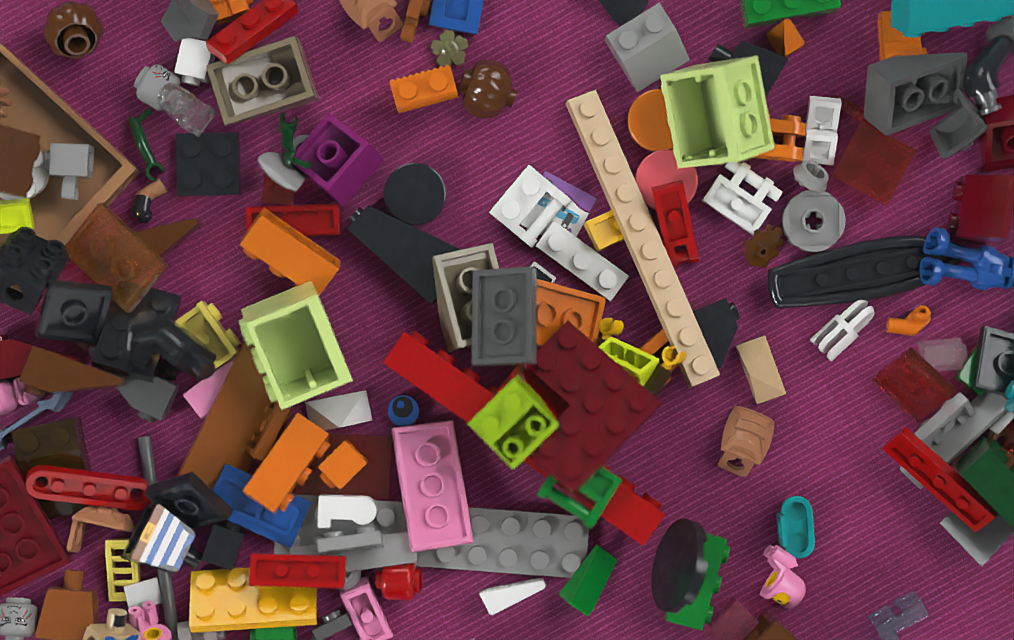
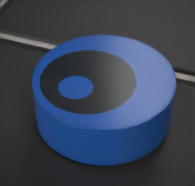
(403, 410)

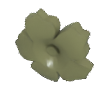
(449, 48)

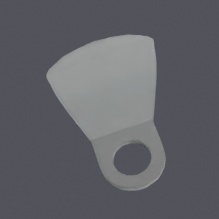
(275, 168)

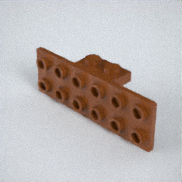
(238, 425)

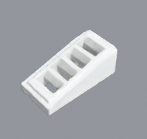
(503, 596)

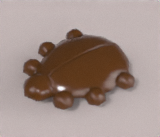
(763, 246)

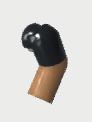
(143, 199)

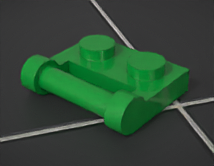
(598, 489)

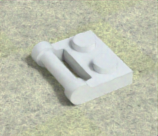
(520, 201)

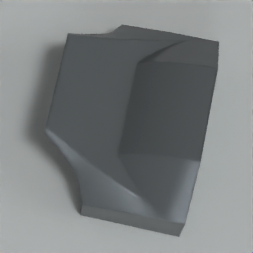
(189, 19)

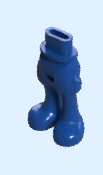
(987, 267)

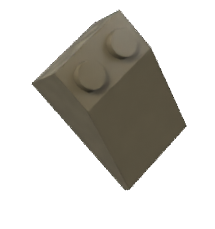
(263, 82)
(455, 291)

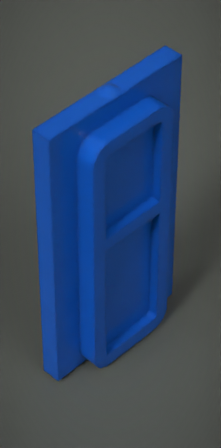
(457, 15)
(252, 516)

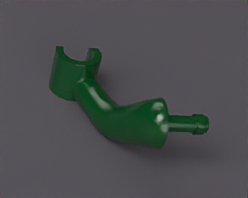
(142, 142)
(287, 146)

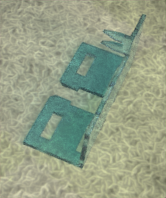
(888, 629)

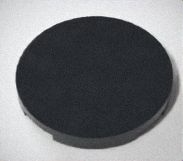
(679, 566)

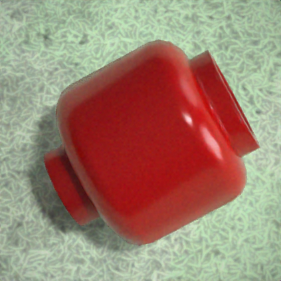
(400, 581)

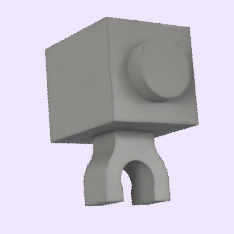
(71, 163)

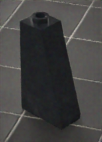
(400, 247)

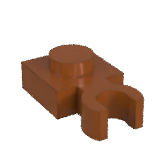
(414, 12)

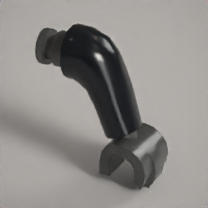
(983, 73)

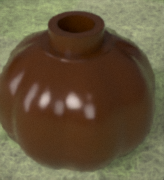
(73, 30)
(487, 89)

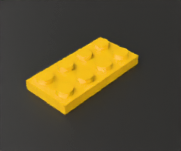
(226, 602)

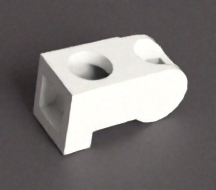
(358, 508)

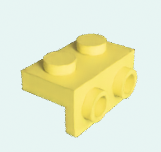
(205, 325)

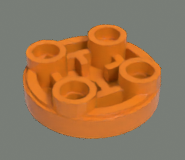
(649, 122)

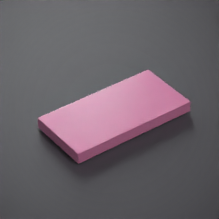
(432, 486)

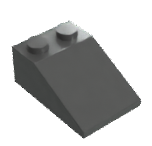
(912, 89)

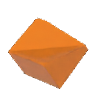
(785, 38)

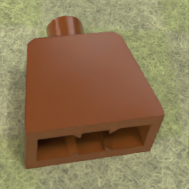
(68, 609)

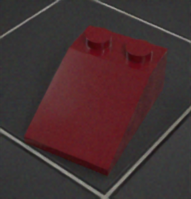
(982, 208)

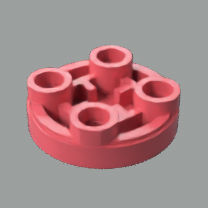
(661, 169)

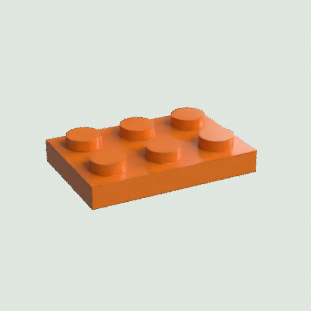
(560, 304)

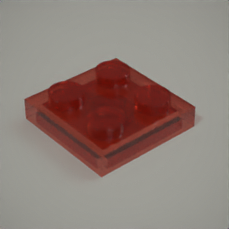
(873, 163)
(914, 384)

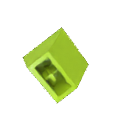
(514, 422)

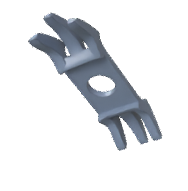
(55, 404)

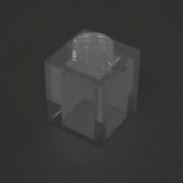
(944, 353)

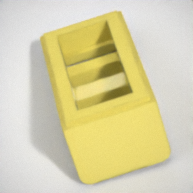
(111, 559)

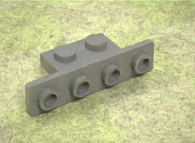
(958, 425)
(364, 549)

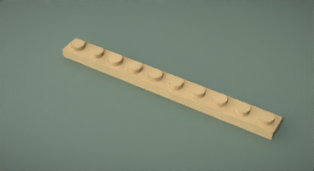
(642, 237)

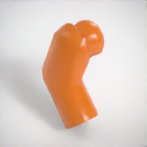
(911, 324)

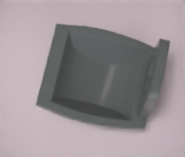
(958, 128)

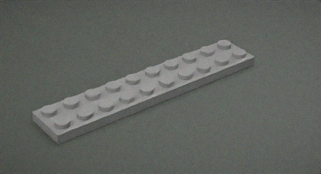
(502, 539)

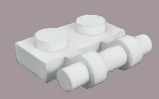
(738, 205)

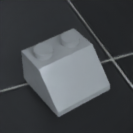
(647, 47)

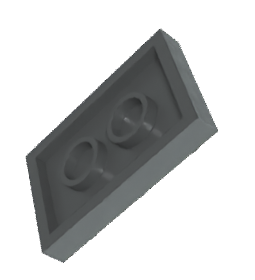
(504, 316)

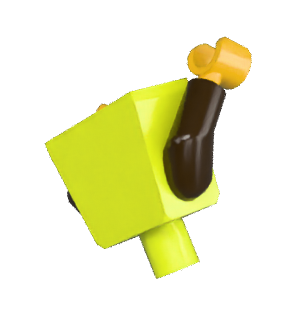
(639, 364)

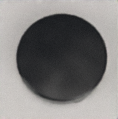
(415, 193)

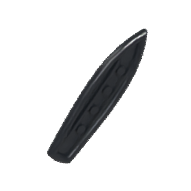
(851, 273)

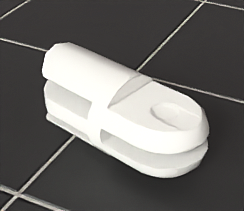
(843, 329)

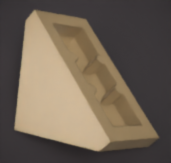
(760, 369)

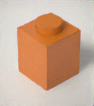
(342, 465)

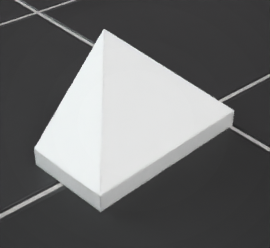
(339, 410)

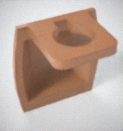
(369, 12)
(747, 438)
(96, 515)

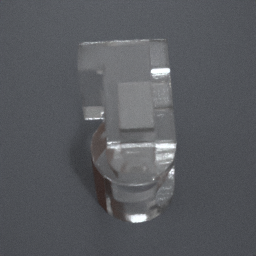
(185, 108)

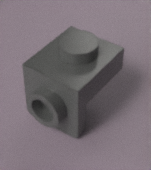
(332, 624)

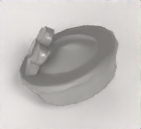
(811, 176)

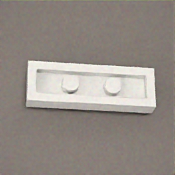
(582, 261)

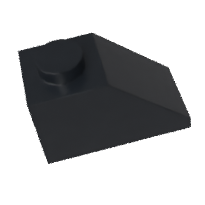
(718, 327)

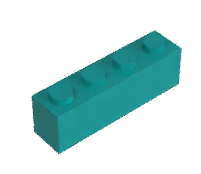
(922, 16)

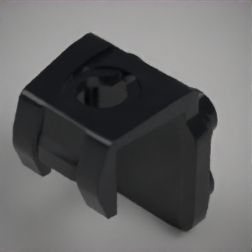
(29, 263)

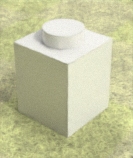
(192, 62)

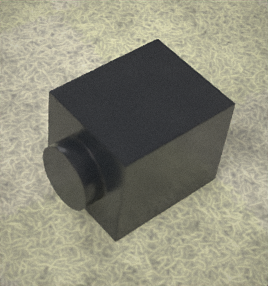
(224, 544)

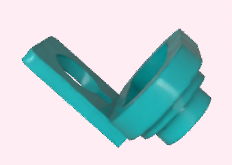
(796, 526)

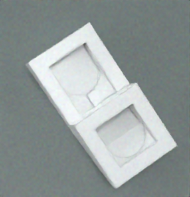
(821, 129)

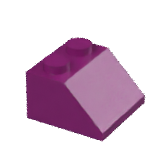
(338, 159)

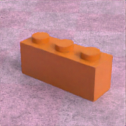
(289, 252)
(287, 464)

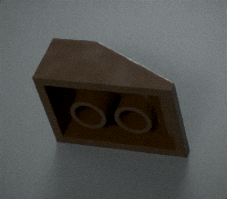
(56, 445)

